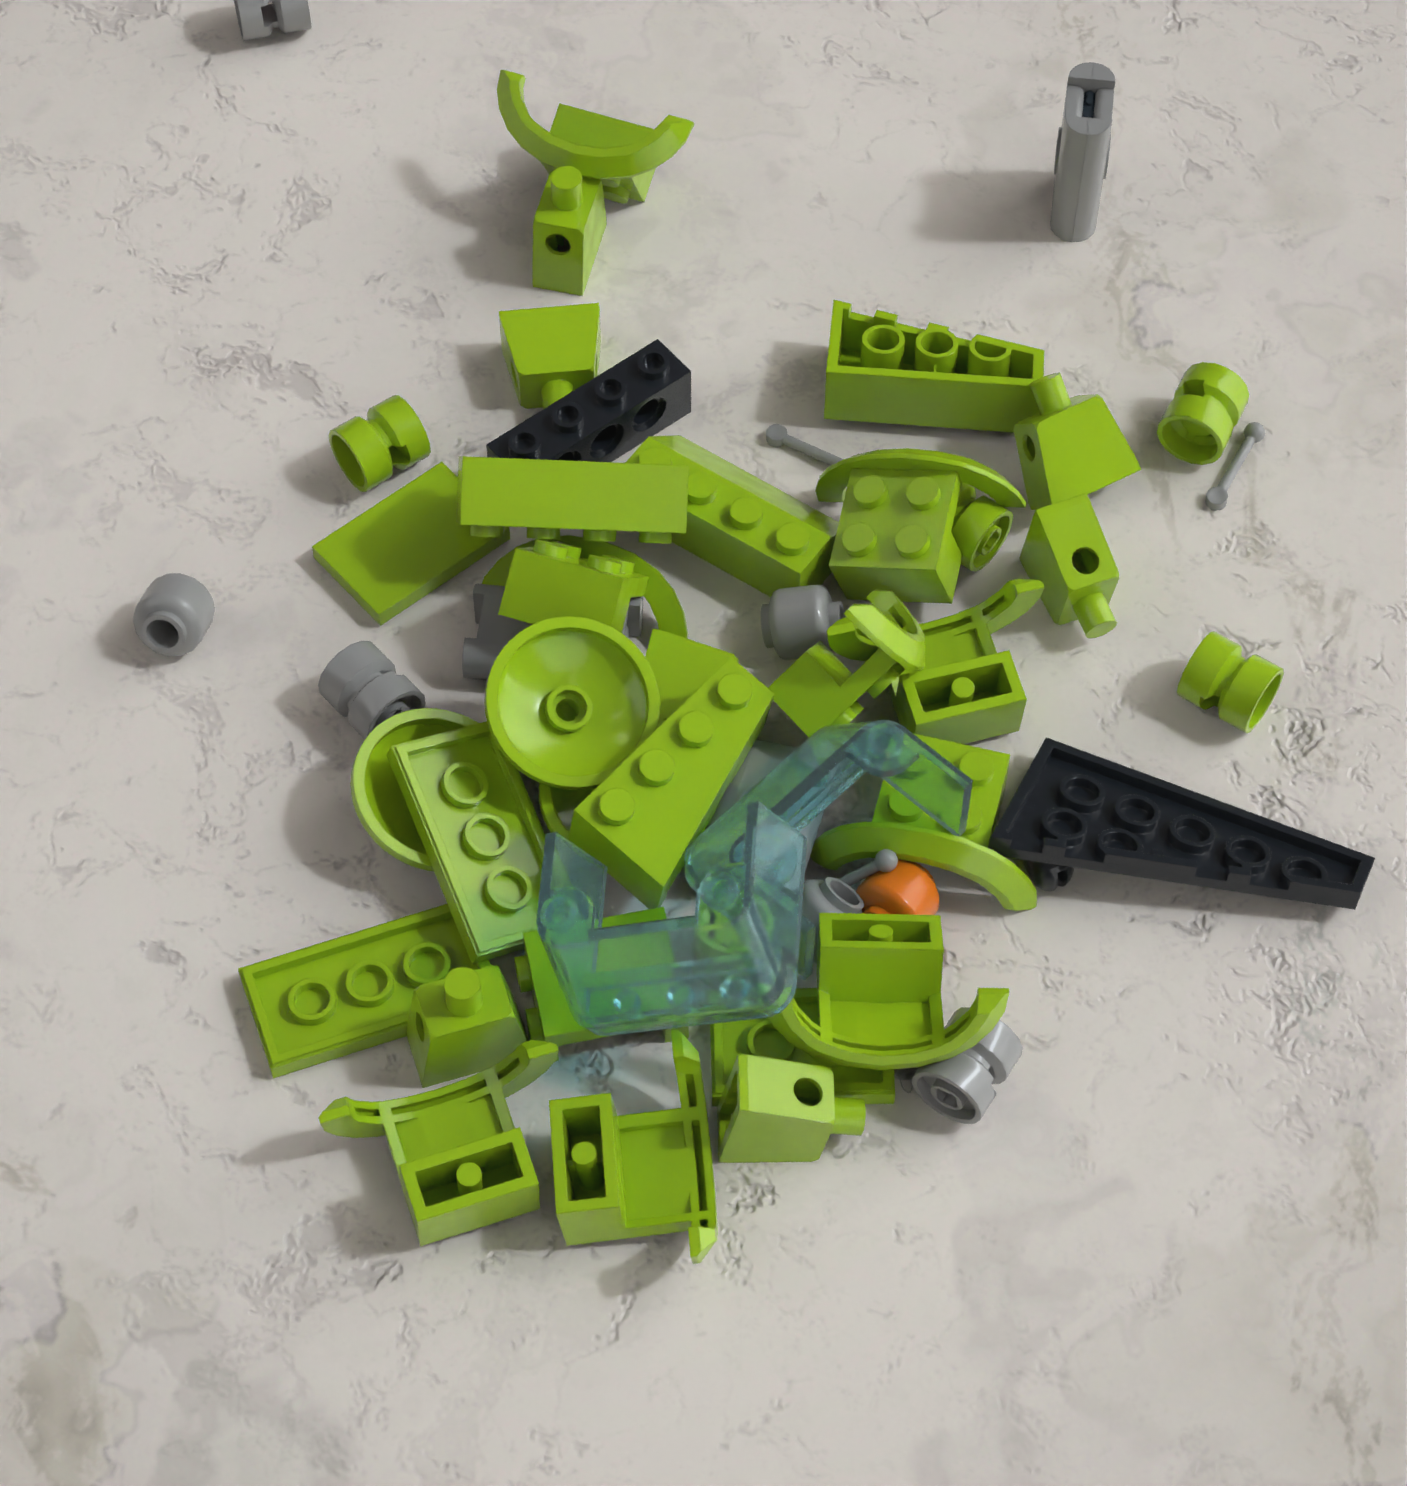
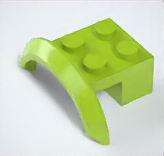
(595, 144)
(901, 520)
(584, 581)
(966, 685)
(825, 693)
(921, 839)
(884, 996)
(456, 1145)
(638, 1168)

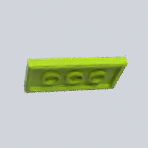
(476, 834)
(349, 988)

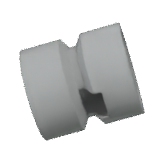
(258, 19)
(365, 689)
(962, 1085)

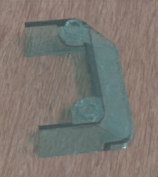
(818, 776)
(685, 971)

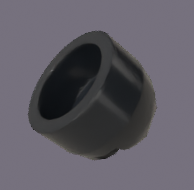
(1048, 875)

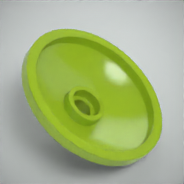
(577, 666)
(375, 787)

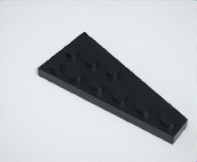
(1128, 823)

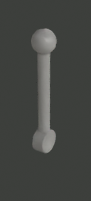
(777, 436)
(1217, 496)
(884, 861)

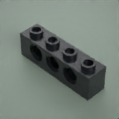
(605, 413)

